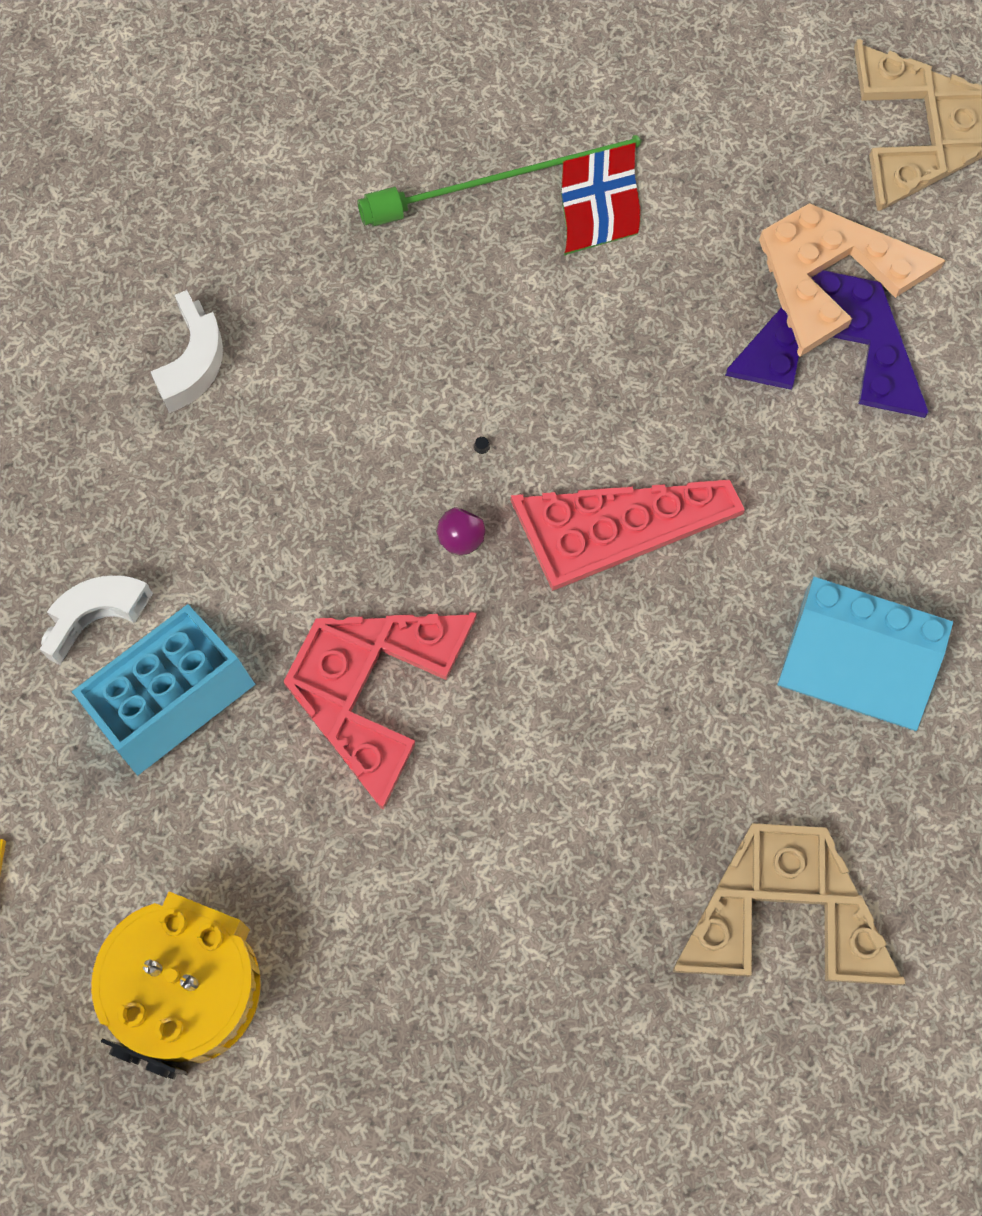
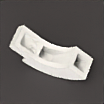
(90, 601)

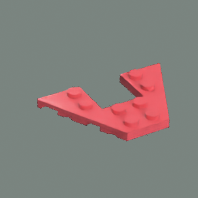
(335, 668)

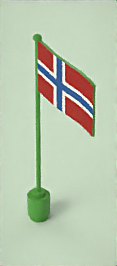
(595, 193)

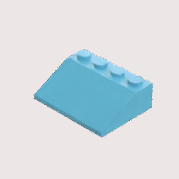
(865, 653)
(163, 688)

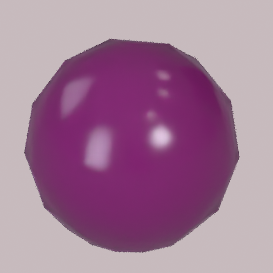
(460, 531)

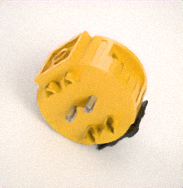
(175, 984)

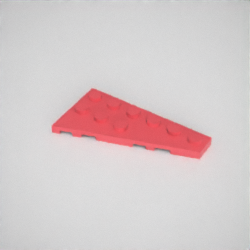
(609, 526)

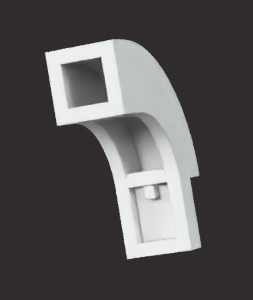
(198, 366)

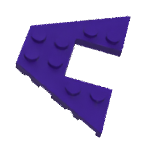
(887, 374)

